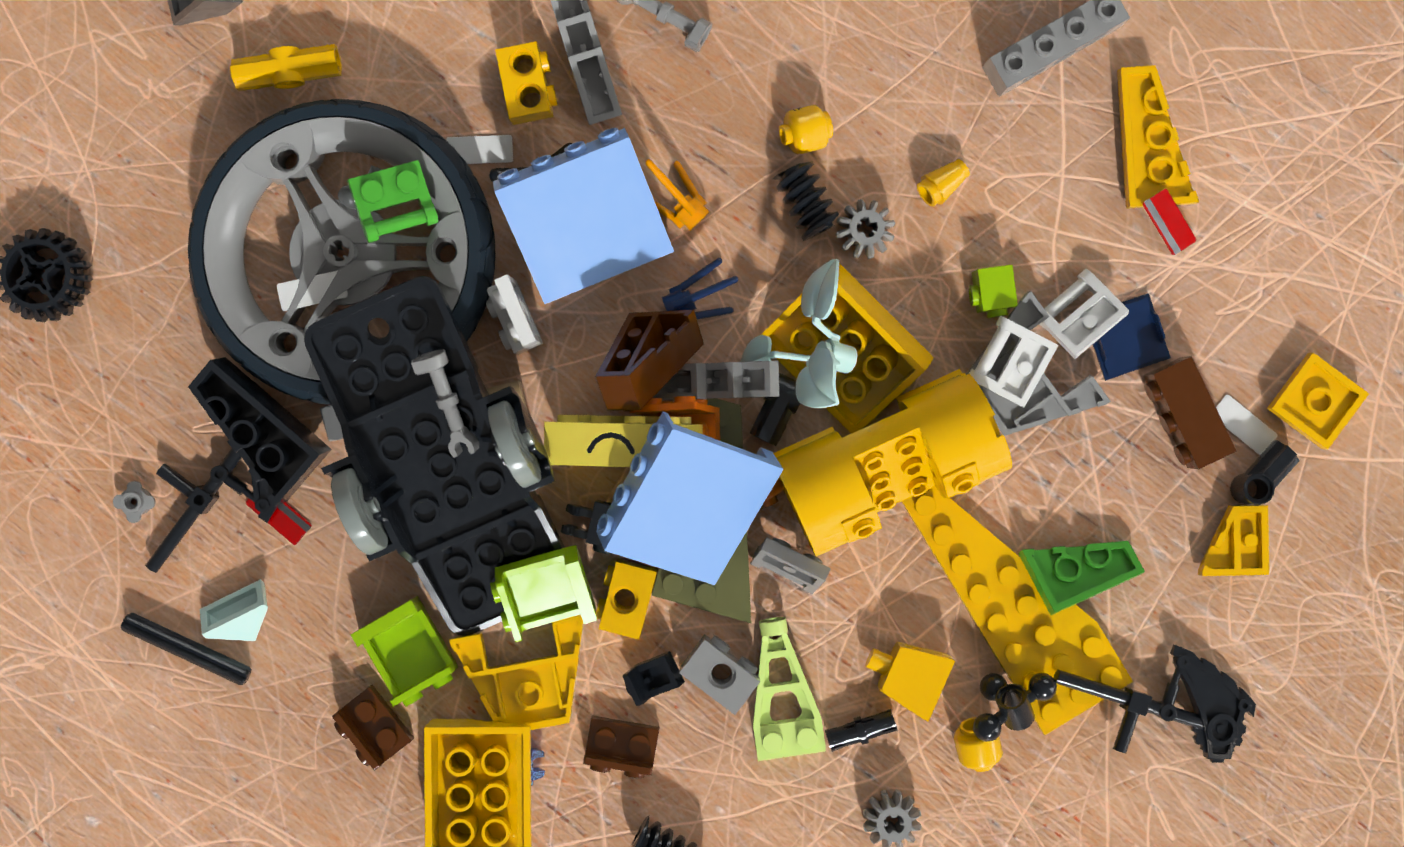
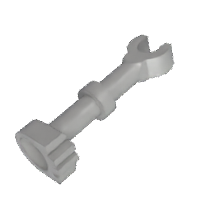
(665, 12)
(433, 364)

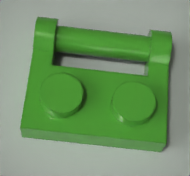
(388, 189)

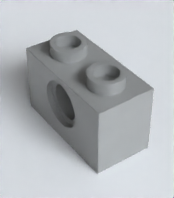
(730, 691)

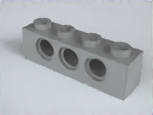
(1054, 43)

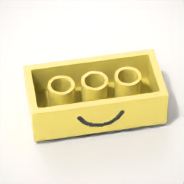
(601, 439)

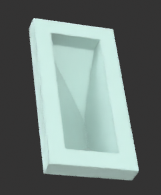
(236, 615)

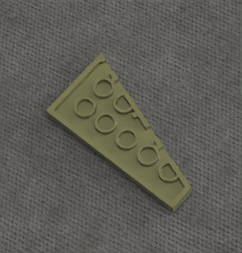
(732, 590)

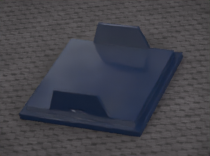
(1133, 341)

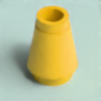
(942, 182)

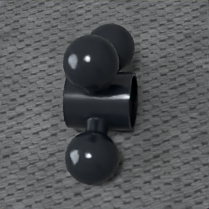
(1013, 703)

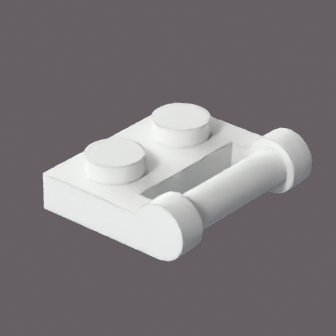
(1089, 320)
(1023, 366)

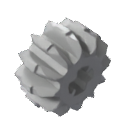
(871, 219)
(888, 831)

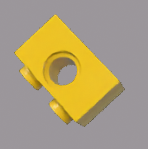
(626, 619)

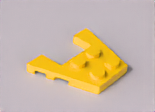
(526, 691)

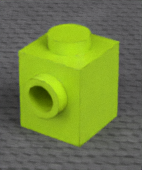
(993, 290)

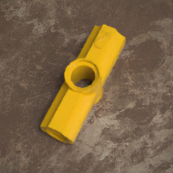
(286, 67)

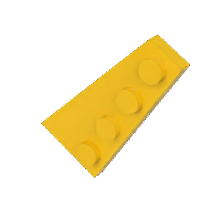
(1149, 140)

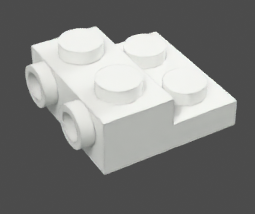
(510, 307)

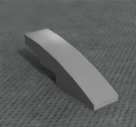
(586, 59)
(723, 380)

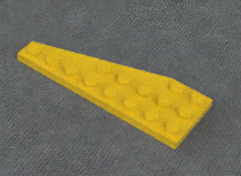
(1012, 613)

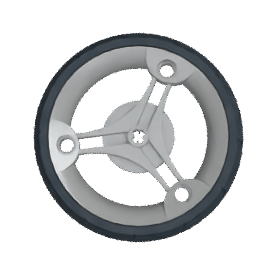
(259, 160)

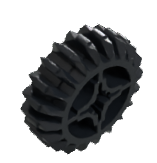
(19, 285)

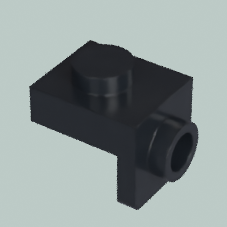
(652, 678)

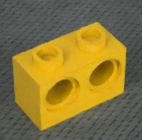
(518, 85)

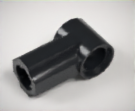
(776, 412)
(1266, 472)

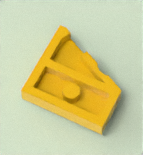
(1239, 543)

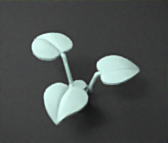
(818, 380)

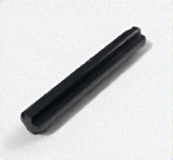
(186, 648)

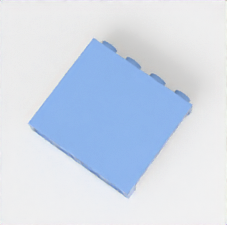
(582, 214)
(687, 501)

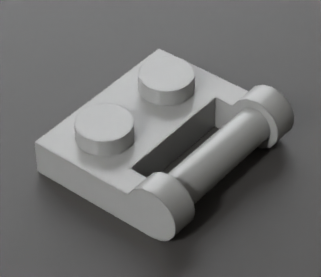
(799, 568)

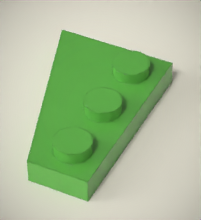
(1079, 572)

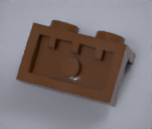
(372, 728)
(621, 746)

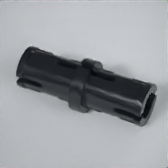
(861, 730)

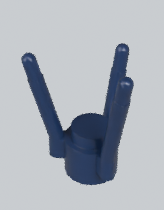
(685, 300)

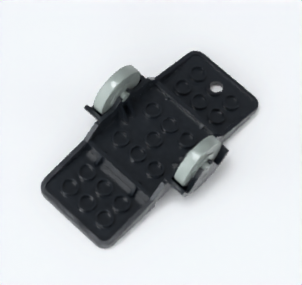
(399, 479)

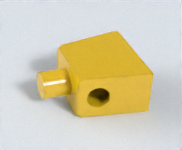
(912, 676)

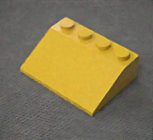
(886, 352)
(477, 783)

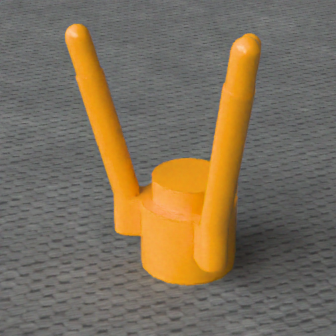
(689, 209)

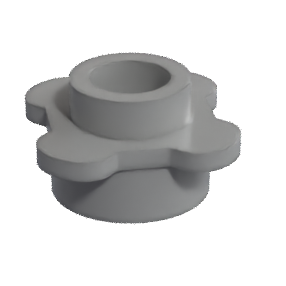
(144, 499)

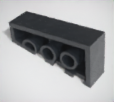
(259, 428)

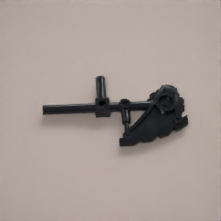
(203, 498)
(1214, 697)

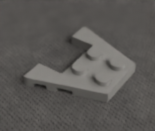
(1045, 402)

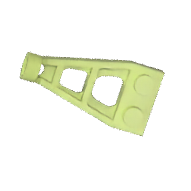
(792, 735)

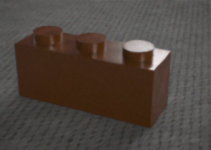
(1188, 413)

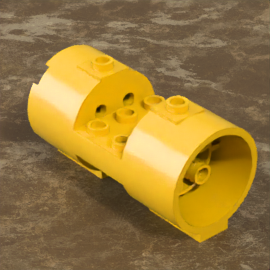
(937, 440)

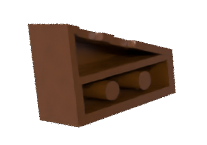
(647, 356)

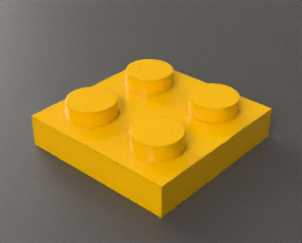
(1318, 401)

